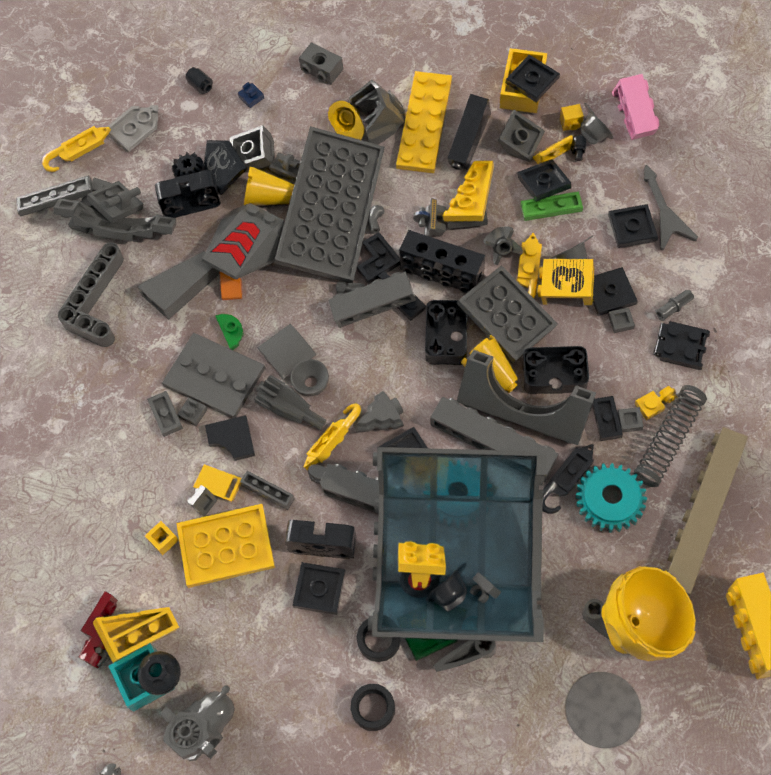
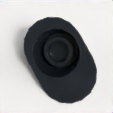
(450, 592)

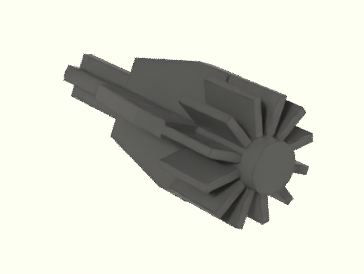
(286, 402)

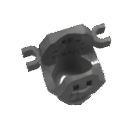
(201, 725)

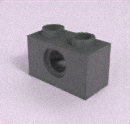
(321, 63)

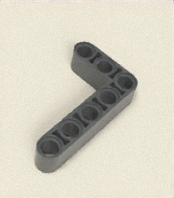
(90, 296)

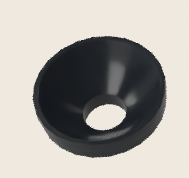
(166, 681)

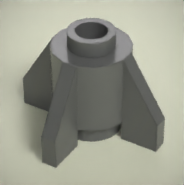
(502, 243)

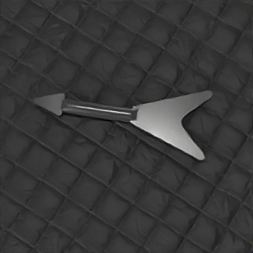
(669, 221)

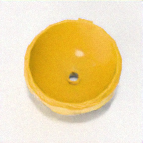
(649, 614)

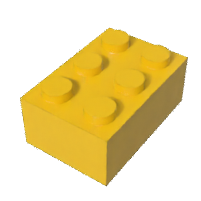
(511, 98)

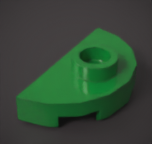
(231, 329)

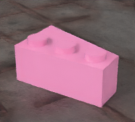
(636, 106)

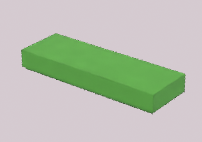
(551, 206)

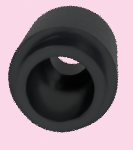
(199, 80)

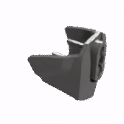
(387, 115)

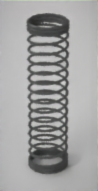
(703, 398)

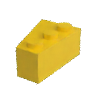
(132, 631)

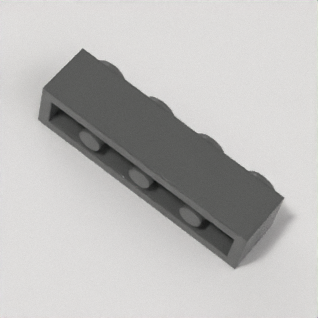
(267, 490)

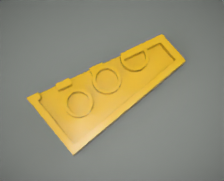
(472, 195)

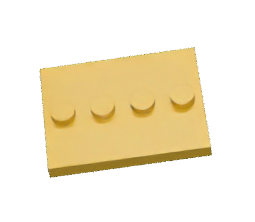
(225, 545)

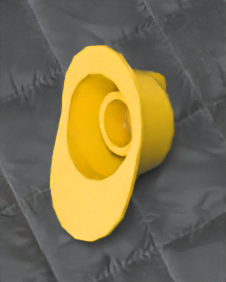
(346, 120)

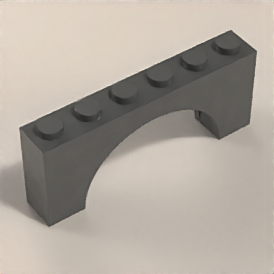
(483, 392)

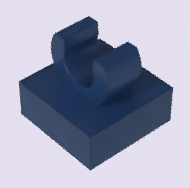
(250, 94)

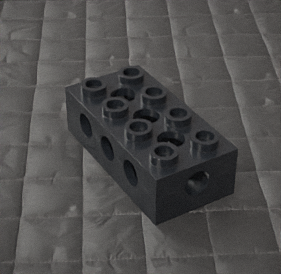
(441, 256)

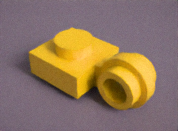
(651, 404)

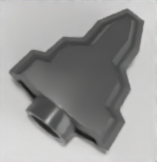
(380, 414)

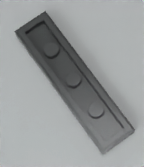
(48, 197)

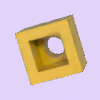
(571, 117)
(157, 533)

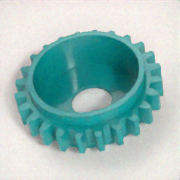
(606, 513)

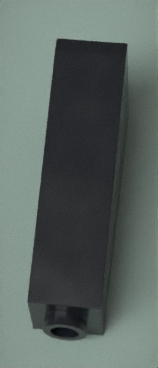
(469, 132)

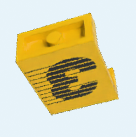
(567, 279)

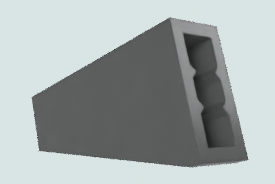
(178, 285)

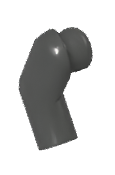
(375, 212)

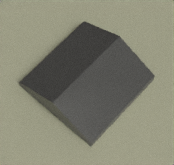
(520, 136)

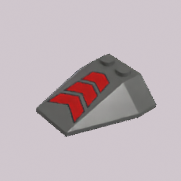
(244, 241)

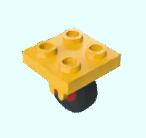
(420, 567)

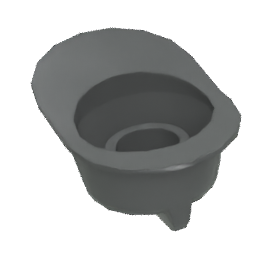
(593, 128)
(576, 252)

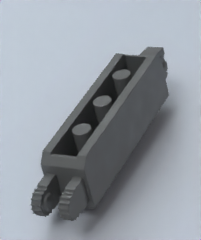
(346, 485)

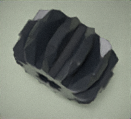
(187, 165)

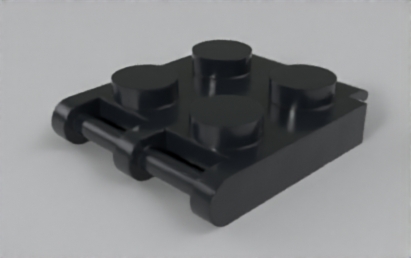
(680, 344)

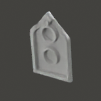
(134, 126)

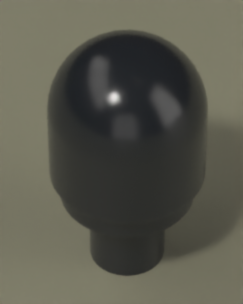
(578, 146)

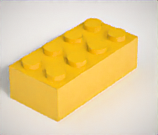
(752, 610)

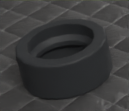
(371, 655)
(360, 694)

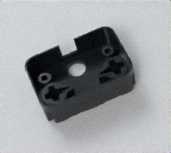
(194, 197)
(439, 332)
(555, 364)
(337, 541)

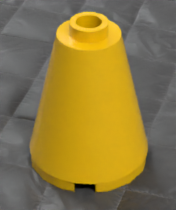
(267, 189)
(501, 366)

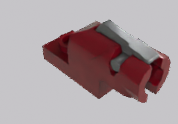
(94, 649)

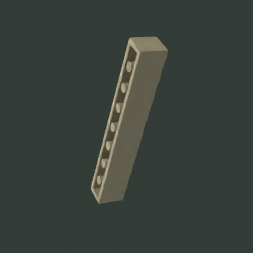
(706, 507)

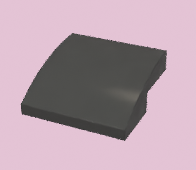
(286, 350)

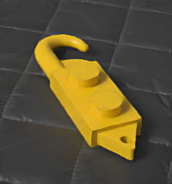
(77, 146)
(529, 264)
(331, 437)

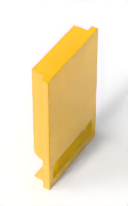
(217, 482)

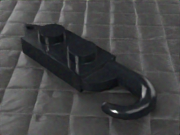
(568, 475)

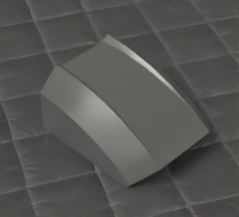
(254, 147)

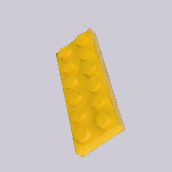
(424, 122)

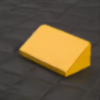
(554, 150)

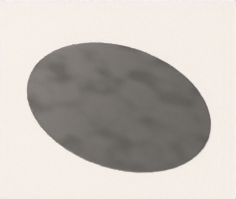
(603, 710)

